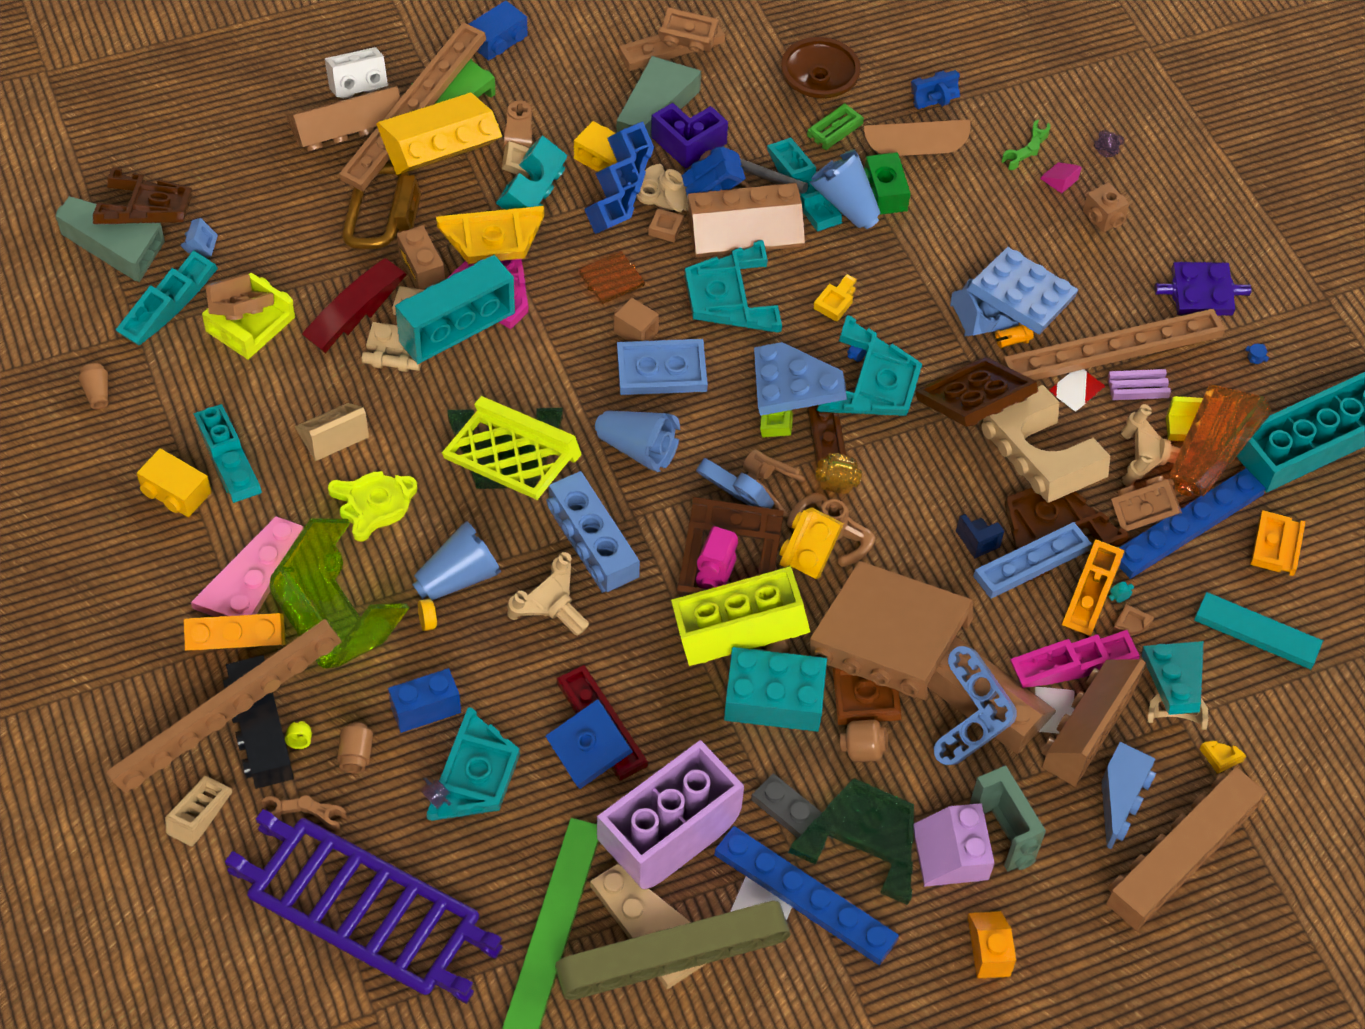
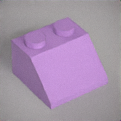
(954, 846)

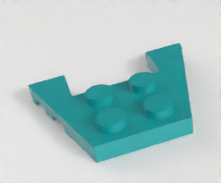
(719, 294)
(885, 377)

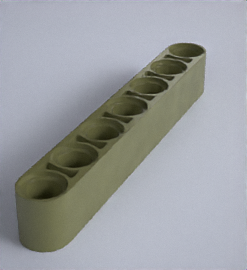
(672, 950)

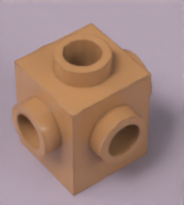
(1106, 207)

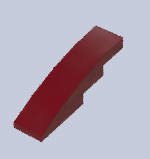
(353, 303)

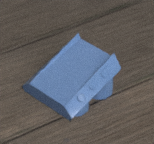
(977, 315)

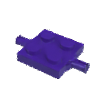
(1202, 287)

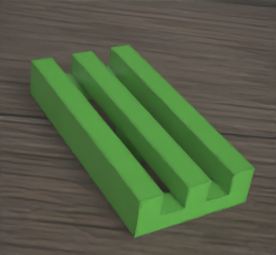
(839, 128)

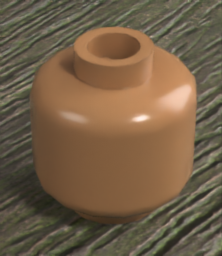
(864, 740)

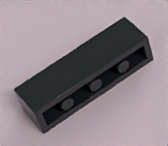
(260, 733)

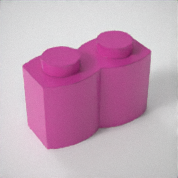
(717, 558)

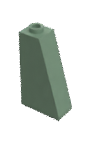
(659, 86)
(123, 246)

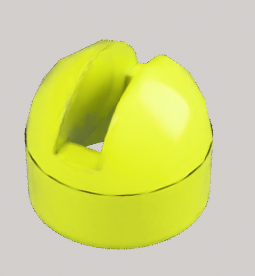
(293, 737)

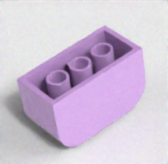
(671, 816)

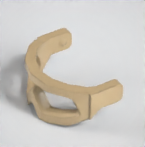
(1201, 717)

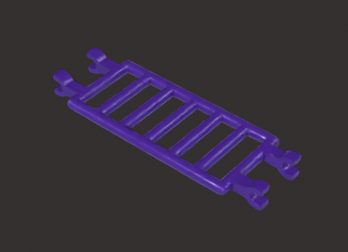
(437, 974)

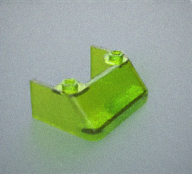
(308, 594)

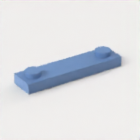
(1032, 560)

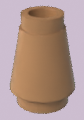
(95, 384)

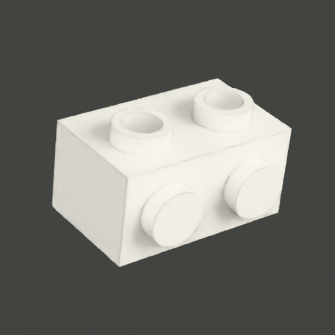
(356, 72)

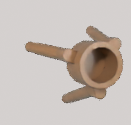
(762, 467)

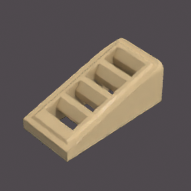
(188, 828)

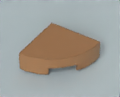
(1133, 621)

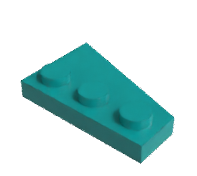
(1177, 674)

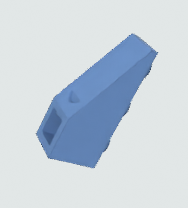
(1121, 785)

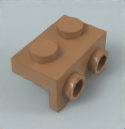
(688, 30)
(234, 298)

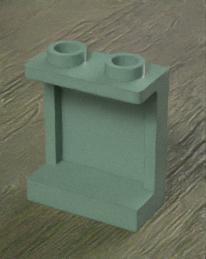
(1015, 815)

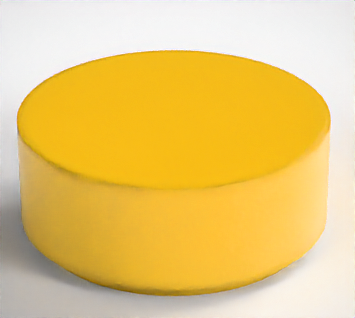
(427, 614)

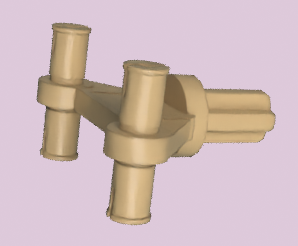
(1150, 448)
(550, 598)

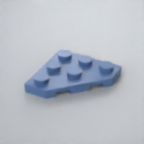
(794, 379)

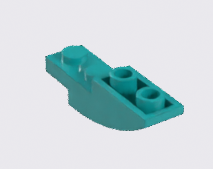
(227, 453)

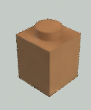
(635, 321)

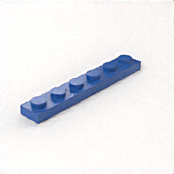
(1193, 521)
(806, 895)

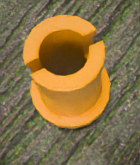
(1015, 335)

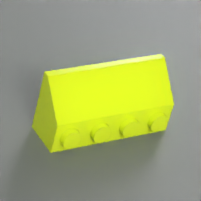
(740, 616)

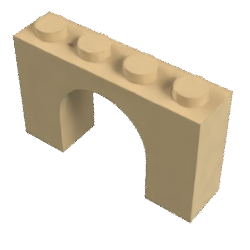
(1048, 472)

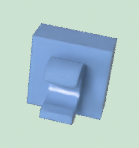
(200, 238)

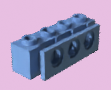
(592, 532)

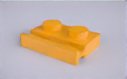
(1277, 543)

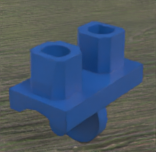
(936, 89)

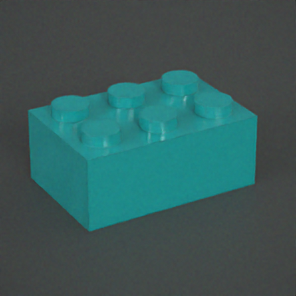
(775, 689)

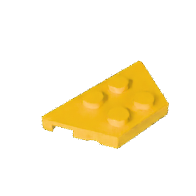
(490, 233)

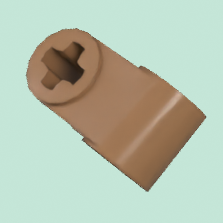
(519, 124)

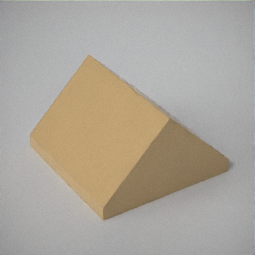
(334, 430)

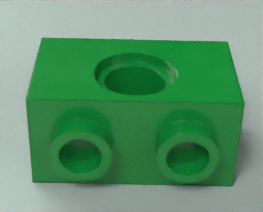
(888, 182)

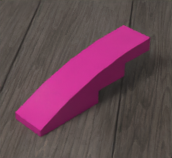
(1071, 660)

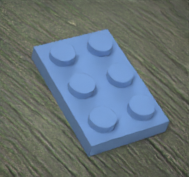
(661, 367)

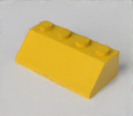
(438, 132)

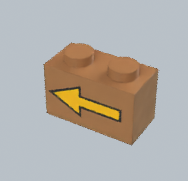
(420, 257)

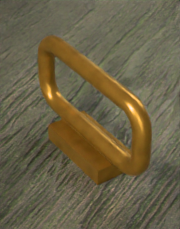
(401, 215)

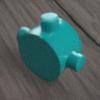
(1121, 592)

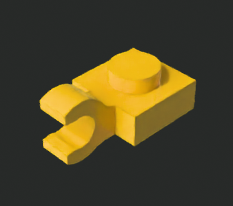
(836, 300)

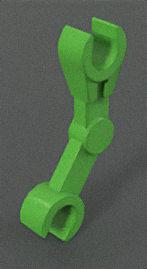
(1031, 149)

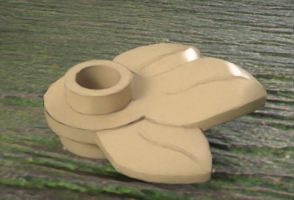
(650, 184)
(674, 189)

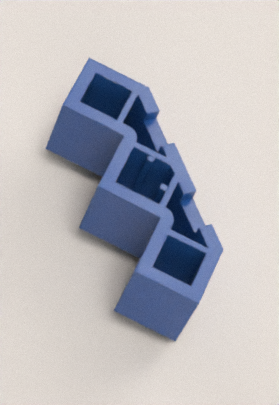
(623, 179)

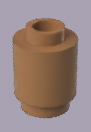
(354, 748)

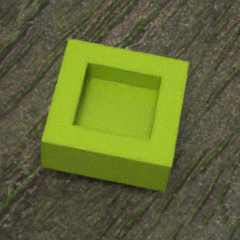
(776, 424)

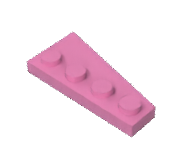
(246, 579)

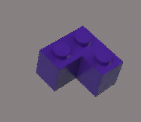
(688, 137)

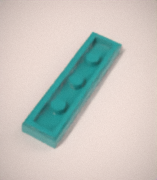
(1258, 630)

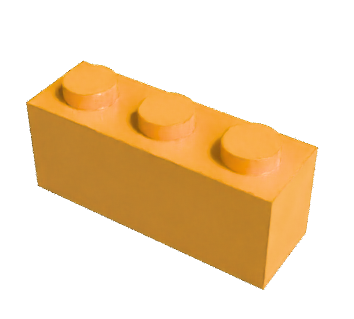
(234, 631)

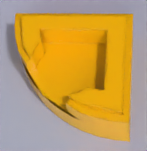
(1221, 755)

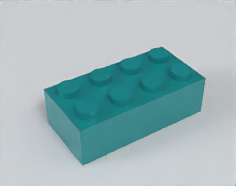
(455, 309)

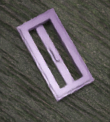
(1137, 381)

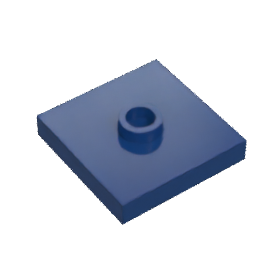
(589, 744)

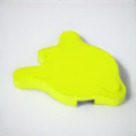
(373, 501)

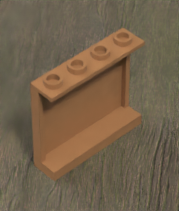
(890, 629)

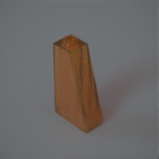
(1216, 437)

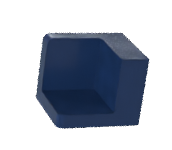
(978, 536)

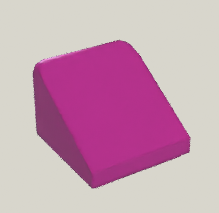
(1062, 176)

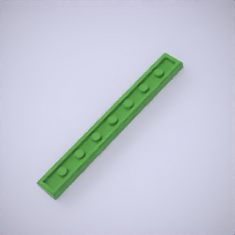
(553, 927)

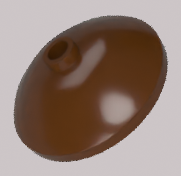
(820, 67)

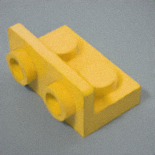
(810, 542)

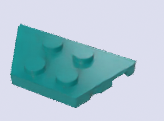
(476, 770)

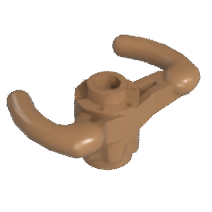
(850, 529)

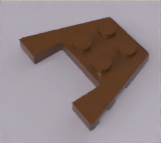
(148, 202)
(1034, 518)

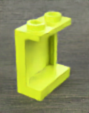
(253, 330)

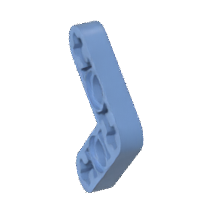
(742, 488)
(985, 714)

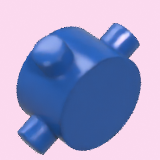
(856, 353)
(1257, 353)

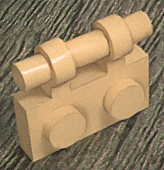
(382, 341)

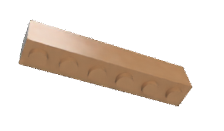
(1185, 848)

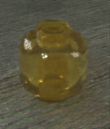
(838, 473)

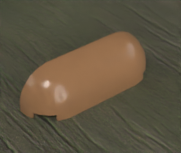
(918, 137)

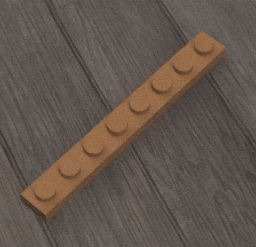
(422, 93)
(1116, 345)
(224, 706)

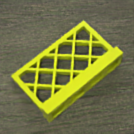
(524, 431)

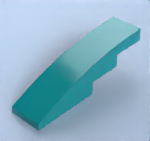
(794, 163)
(165, 301)

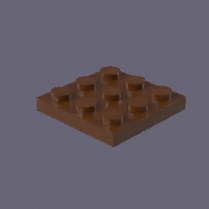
(976, 391)

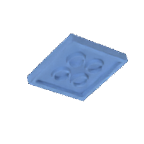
(1023, 290)

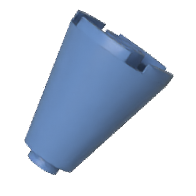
(848, 189)
(640, 435)
(456, 565)

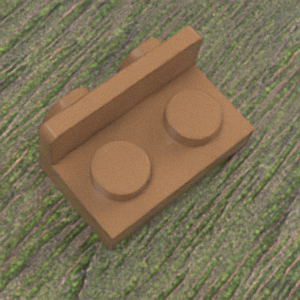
(1147, 504)

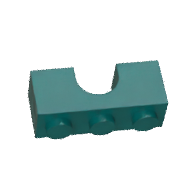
(543, 164)

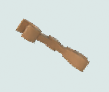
(306, 805)

